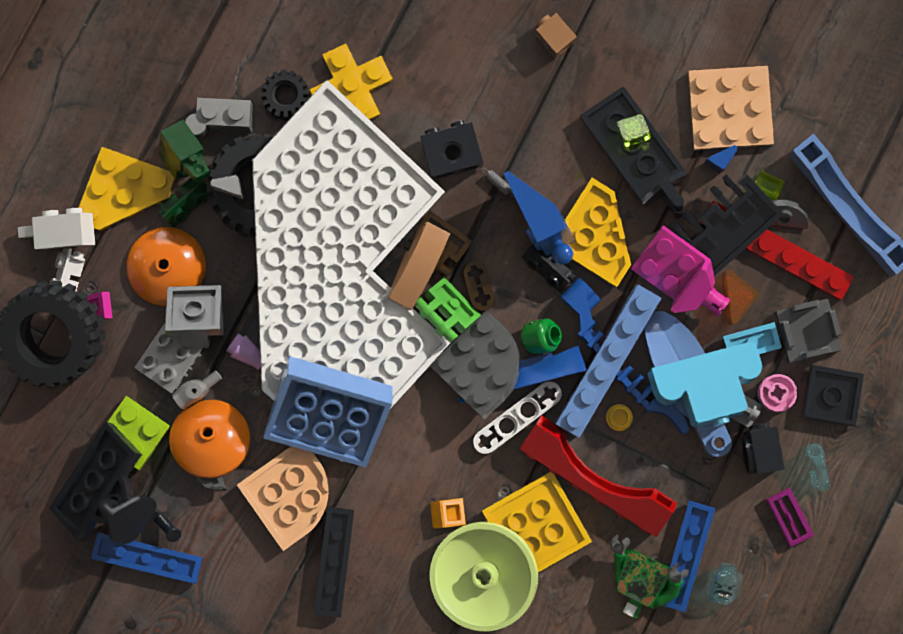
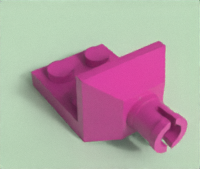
(680, 273)

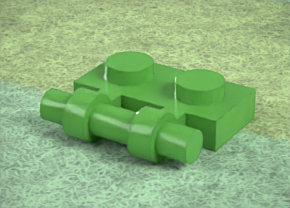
(451, 305)

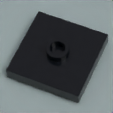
(832, 395)

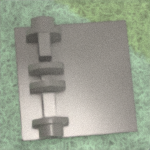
(167, 361)

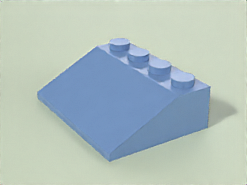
(328, 411)

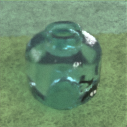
(724, 583)

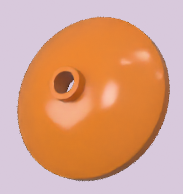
(185, 261)
(214, 454)

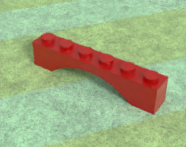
(644, 507)

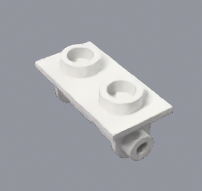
(68, 265)

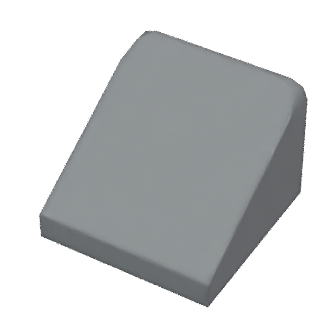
(229, 185)

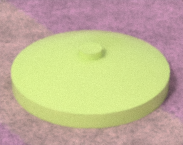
(483, 576)

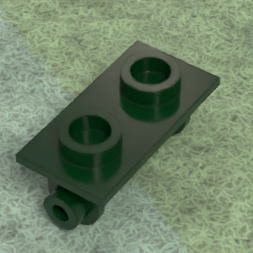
(176, 210)

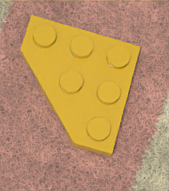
(123, 188)
(599, 234)

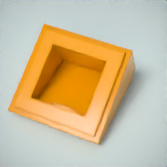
(447, 513)

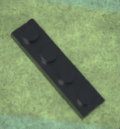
(334, 562)

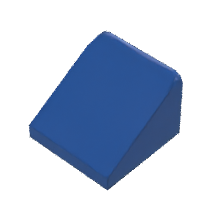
(721, 160)

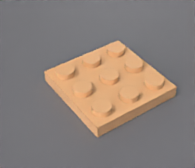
(730, 108)

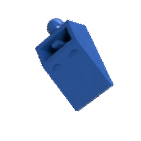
(547, 225)

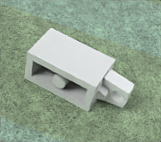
(60, 230)

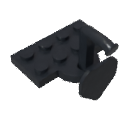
(104, 494)

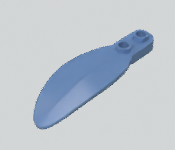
(671, 342)

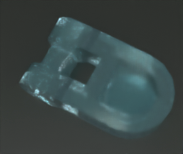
(819, 475)

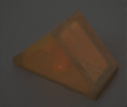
(740, 296)

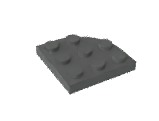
(481, 365)

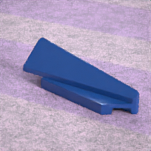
(547, 368)

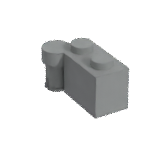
(221, 116)

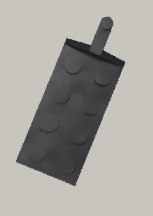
(645, 166)

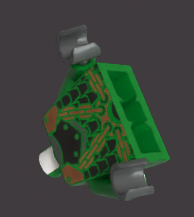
(644, 578)

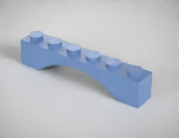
(829, 181)
(608, 360)

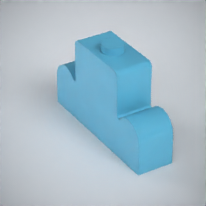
(708, 383)

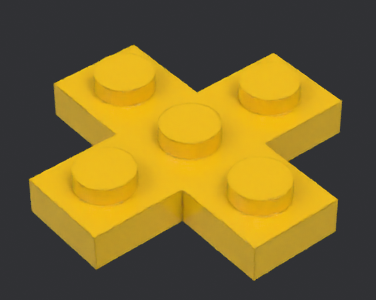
(354, 81)

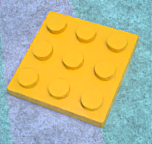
(542, 519)

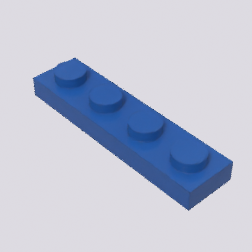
(690, 549)
(148, 558)

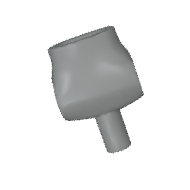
(194, 390)

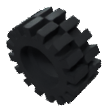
(284, 79)

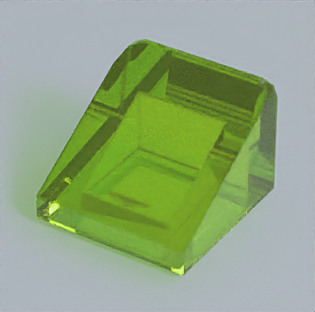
(633, 130)
(769, 184)

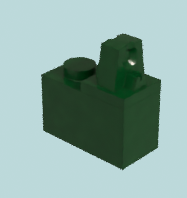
(182, 152)

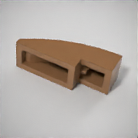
(418, 265)

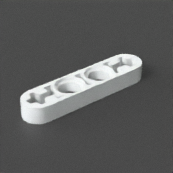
(515, 415)

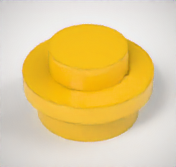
(619, 417)

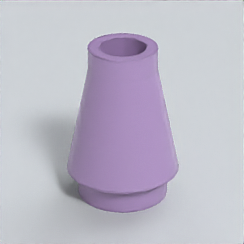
(245, 351)

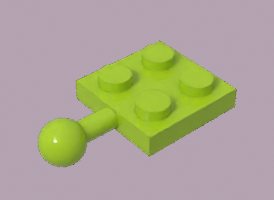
(139, 427)

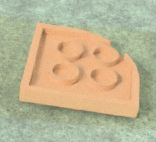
(288, 494)

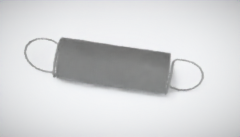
(498, 182)

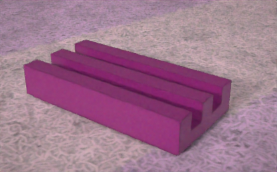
(799, 538)

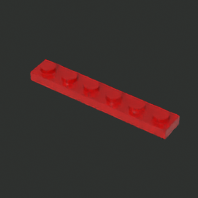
(799, 263)

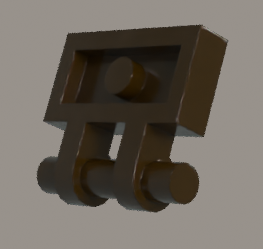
(455, 246)

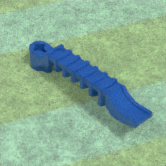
(581, 301)

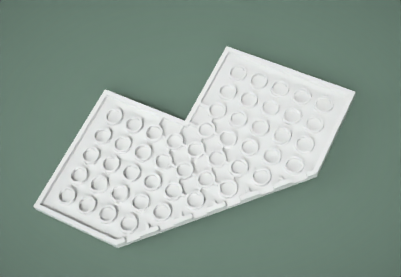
(326, 214)

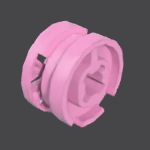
(777, 393)

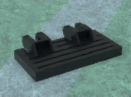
(734, 228)

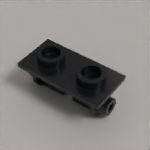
(556, 275)

